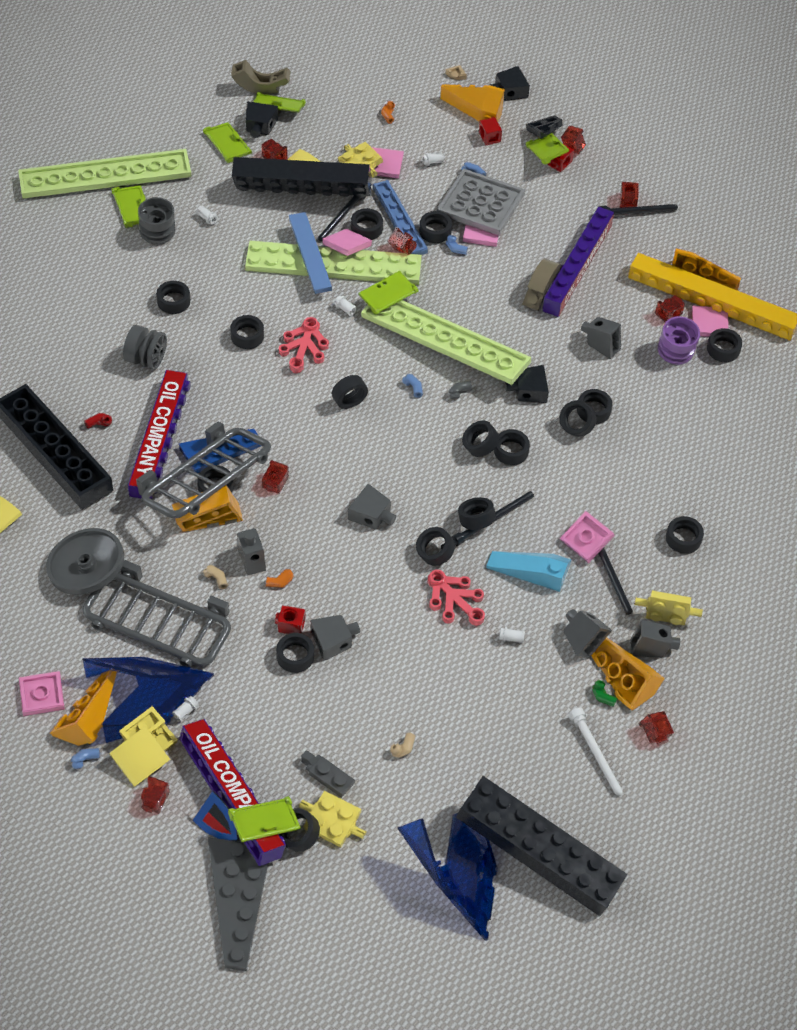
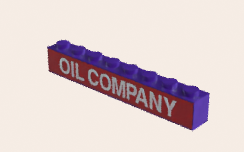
(578, 262)
(160, 428)
(227, 783)

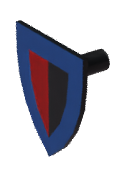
(215, 820)

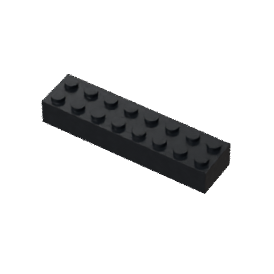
(302, 176)
(54, 447)
(541, 846)

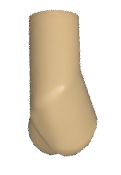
(220, 577)
(405, 748)

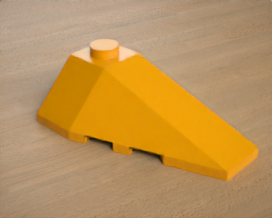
(475, 101)
(702, 267)
(629, 676)
(89, 713)

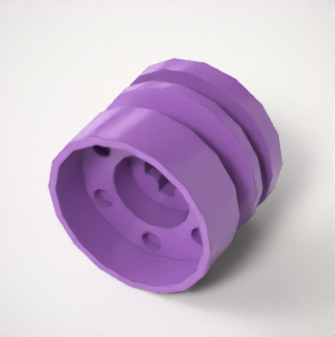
(678, 340)

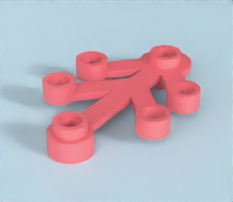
(309, 327)
(455, 595)

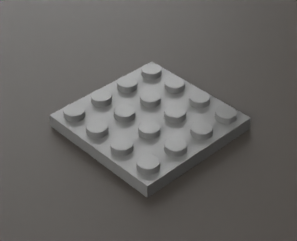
(481, 201)

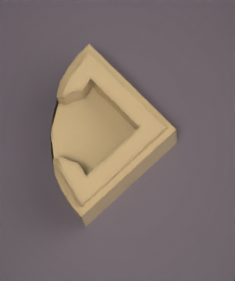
(456, 73)

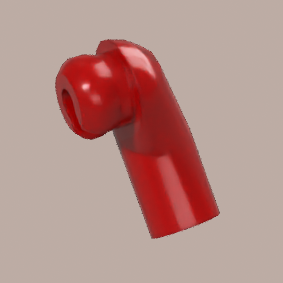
(98, 419)

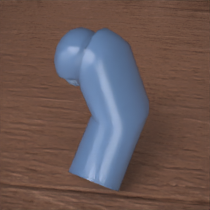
(474, 168)
(454, 247)
(415, 383)
(78, 758)

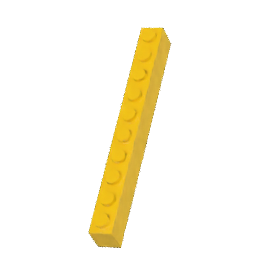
(714, 295)

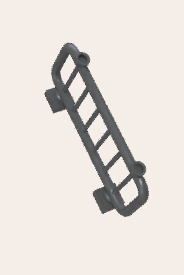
(215, 437)
(131, 575)

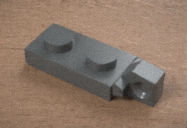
(327, 773)

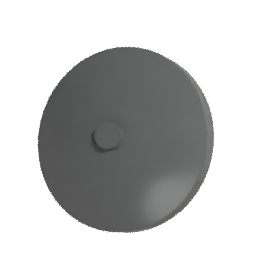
(85, 561)

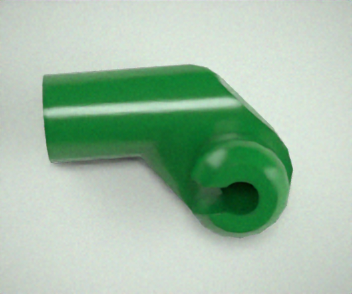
(601, 695)

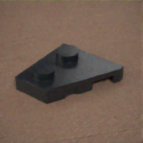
(545, 126)

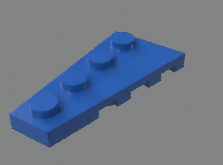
(192, 447)

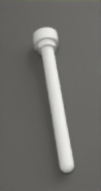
(577, 717)

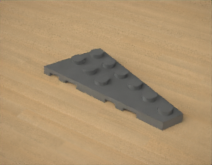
(238, 898)

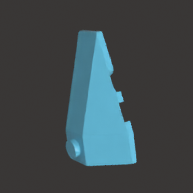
(538, 568)

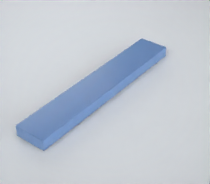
(398, 214)
(310, 253)

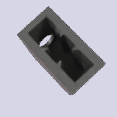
(603, 336)
(371, 508)
(248, 545)
(585, 632)
(333, 635)
(652, 640)

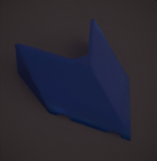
(159, 685)
(467, 871)

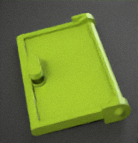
(283, 103)
(227, 141)
(547, 148)
(128, 201)
(383, 296)
(272, 816)

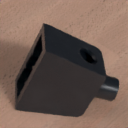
(513, 83)
(260, 118)
(531, 385)

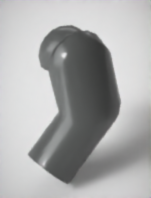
(458, 387)

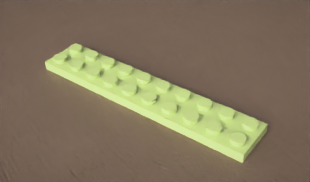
(104, 173)
(362, 265)
(451, 340)

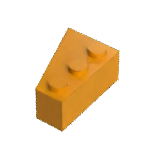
(217, 508)

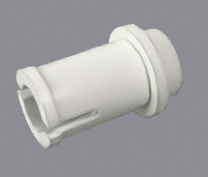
(428, 159)
(210, 217)
(341, 302)
(511, 635)
(185, 708)

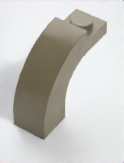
(256, 82)
(539, 283)

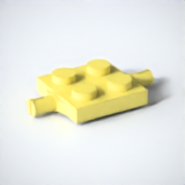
(361, 155)
(668, 607)
(335, 818)

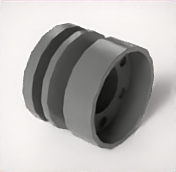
(156, 220)
(144, 347)

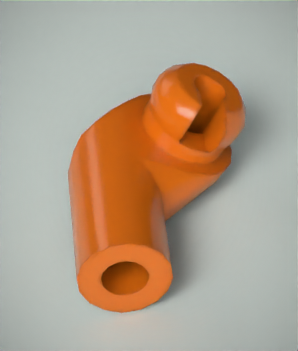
(387, 112)
(281, 581)

